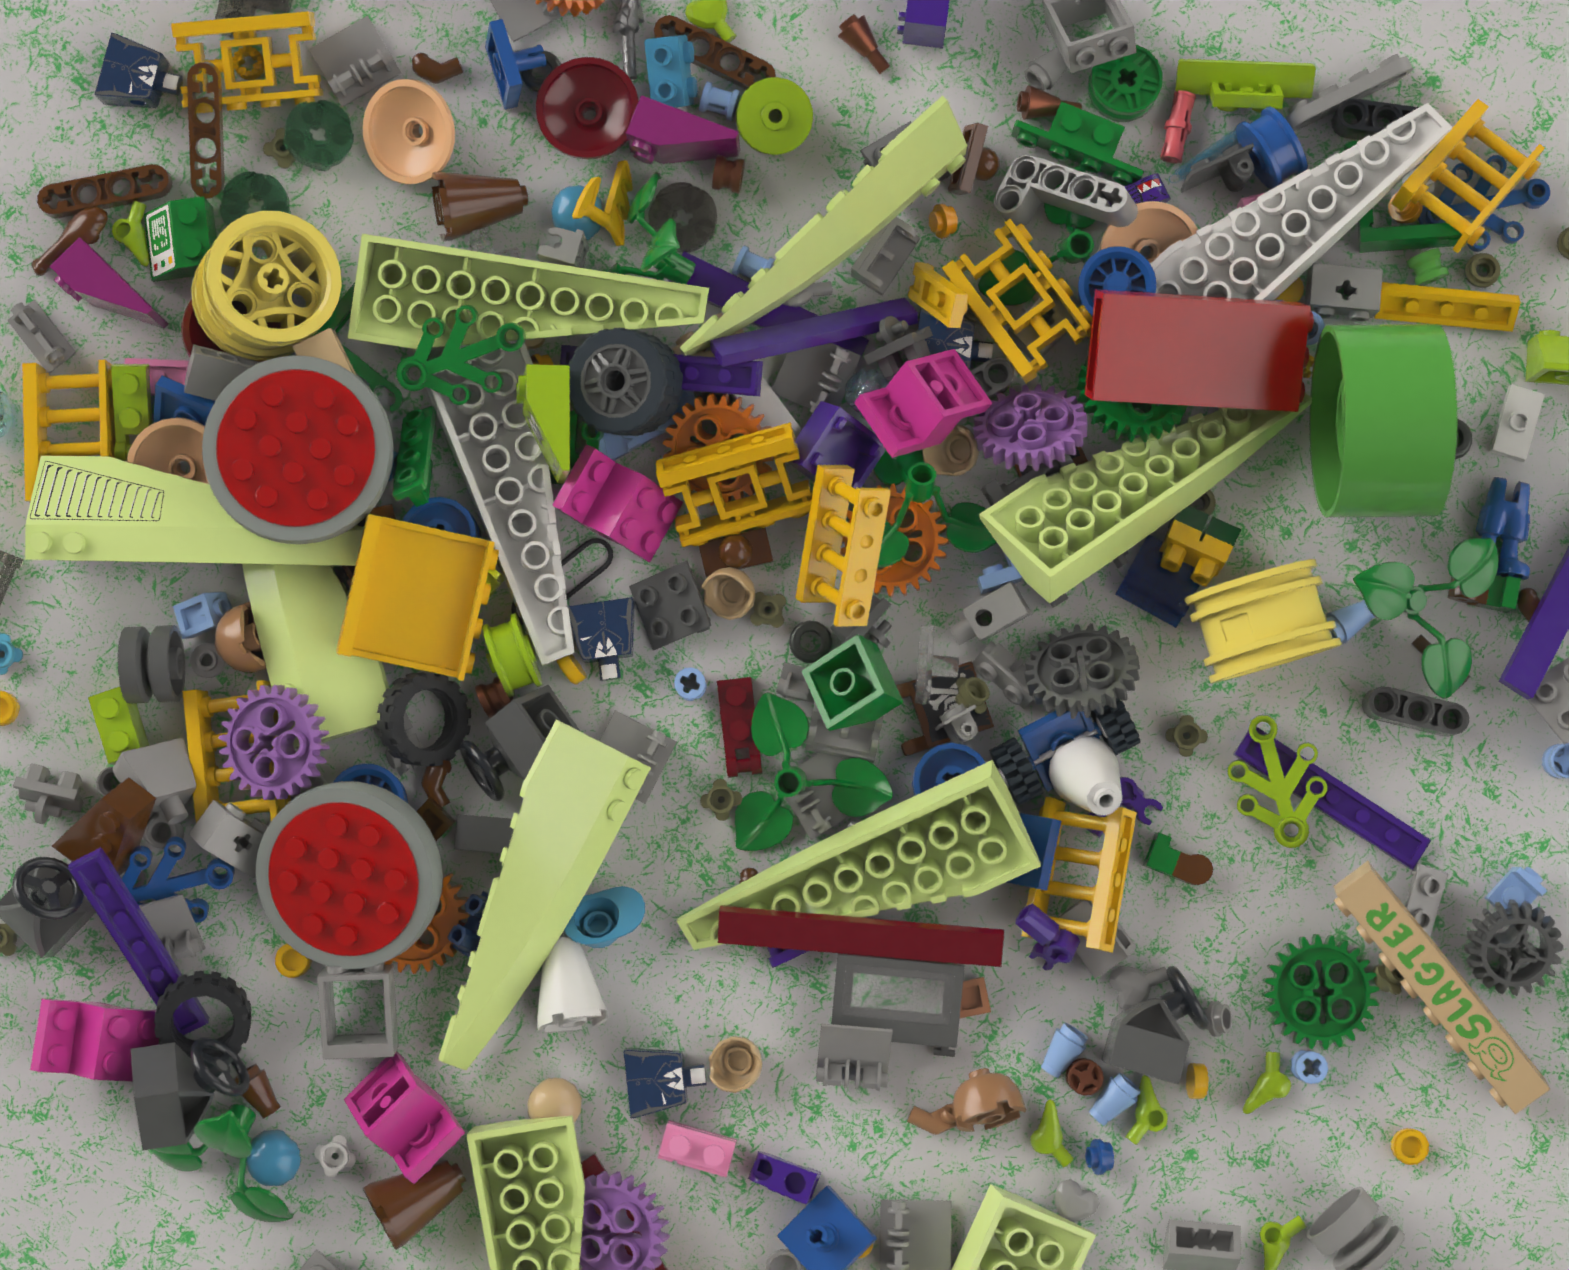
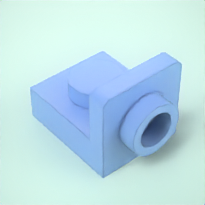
(996, 577)
(201, 613)
(1517, 885)

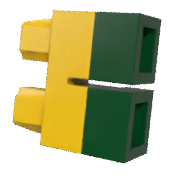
(1206, 554)

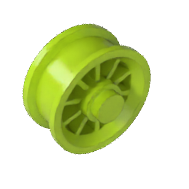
(774, 116)
(511, 655)

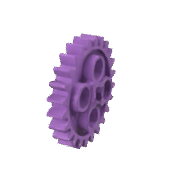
(1031, 427)
(257, 718)
(613, 1199)

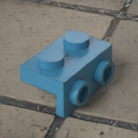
(670, 70)

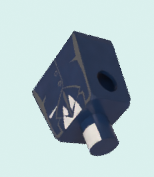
(134, 75)
(955, 338)
(604, 633)
(658, 1079)

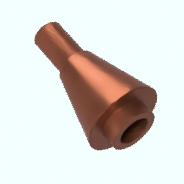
(860, 38)
(1037, 103)

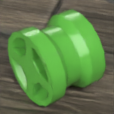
(1427, 267)

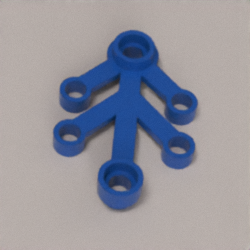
(1494, 223)
(163, 887)

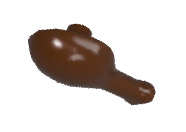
(85, 224)

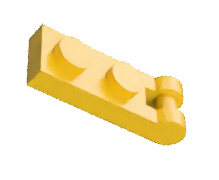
(938, 295)

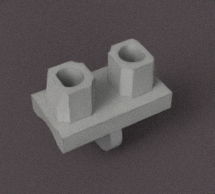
(47, 798)

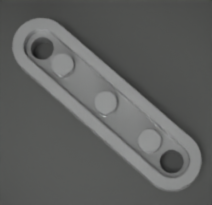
(1360, 86)

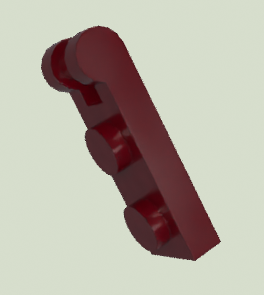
(736, 713)

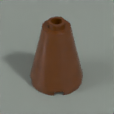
(474, 202)
(409, 1207)

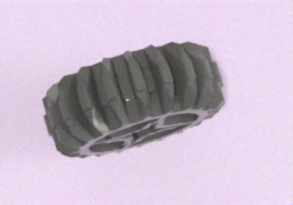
(1508, 973)

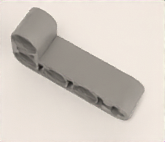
(1068, 196)

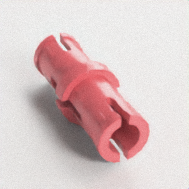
(1178, 127)

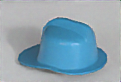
(606, 917)

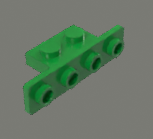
(1082, 139)
(414, 456)

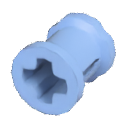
(719, 100)
(749, 263)
(687, 673)
(1320, 1066)

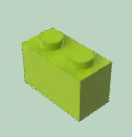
(117, 723)

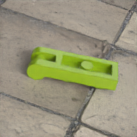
(130, 404)

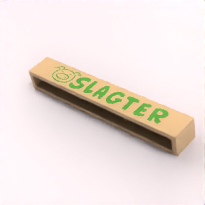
(1440, 987)

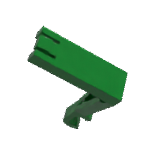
(1402, 237)
(337, 321)

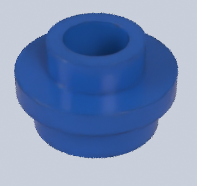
(1099, 1156)

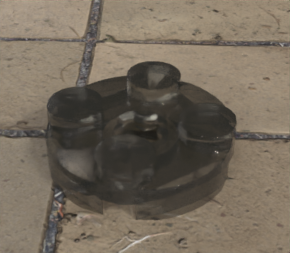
(692, 200)

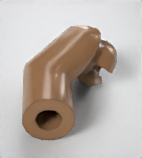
(934, 1122)

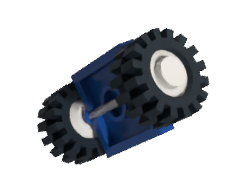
(1046, 736)

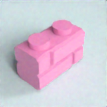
(697, 1148)

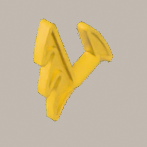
(616, 206)

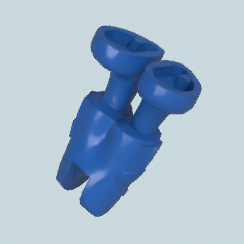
(1509, 522)

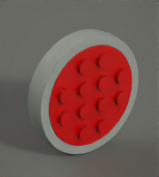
(297, 449)
(349, 875)

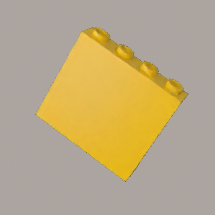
(417, 596)

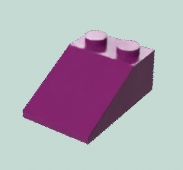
(676, 136)
(90, 277)

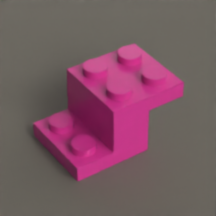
(923, 403)
(617, 503)
(90, 1038)
(404, 1116)

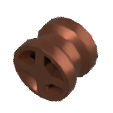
(728, 174)
(492, 697)
(1090, 1078)

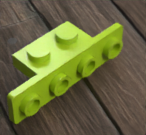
(1245, 82)

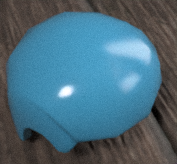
(563, 209)
(273, 1158)

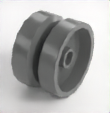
(151, 664)

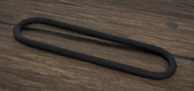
(589, 578)

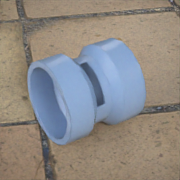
(1550, 760)

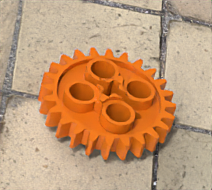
(729, 420)
(906, 572)
(440, 927)

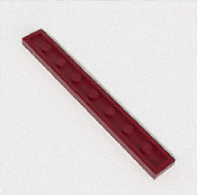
(861, 936)

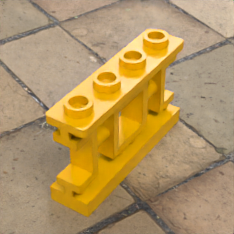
(245, 34)
(998, 316)
(727, 461)

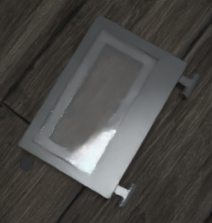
(903, 995)

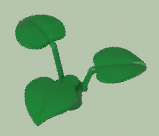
(664, 246)
(1072, 249)
(965, 527)
(1390, 592)
(776, 728)
(229, 1135)

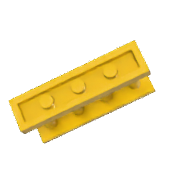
(1454, 147)
(38, 417)
(824, 541)
(204, 742)
(1112, 866)

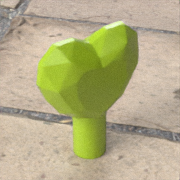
(710, 15)

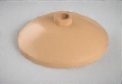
(394, 136)
(1155, 226)
(169, 443)

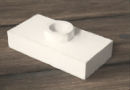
(1517, 423)

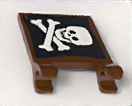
(941, 700)

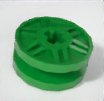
(1121, 101)

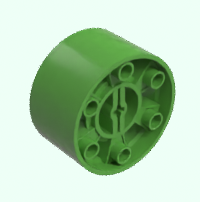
(1382, 420)

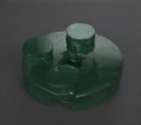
(320, 153)
(249, 186)

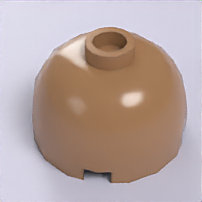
(238, 640)
(986, 1100)

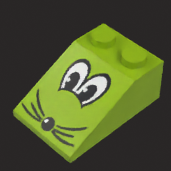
(546, 408)

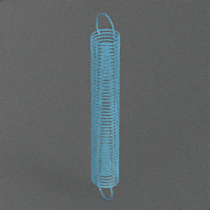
(1206, 154)

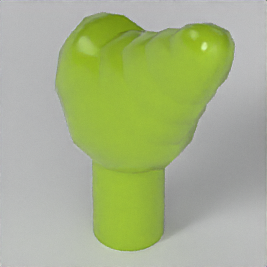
(132, 233)
(1269, 1085)
(1147, 1112)
(1049, 1137)
(1277, 1240)

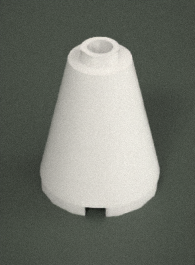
(1087, 775)
(568, 990)

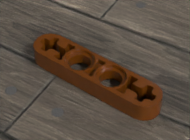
(717, 50)
(211, 130)
(104, 185)

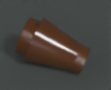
(260, 1093)

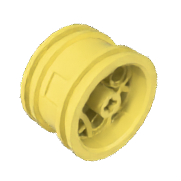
(266, 285)
(1262, 620)

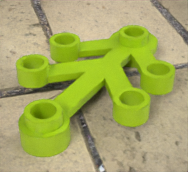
(1279, 787)

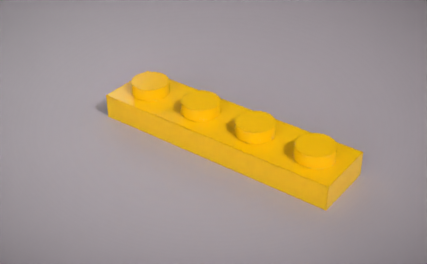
(1448, 307)

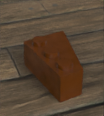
(111, 824)

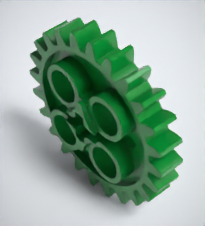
(1125, 419)
(1353, 989)

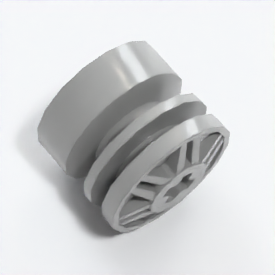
(1350, 1229)

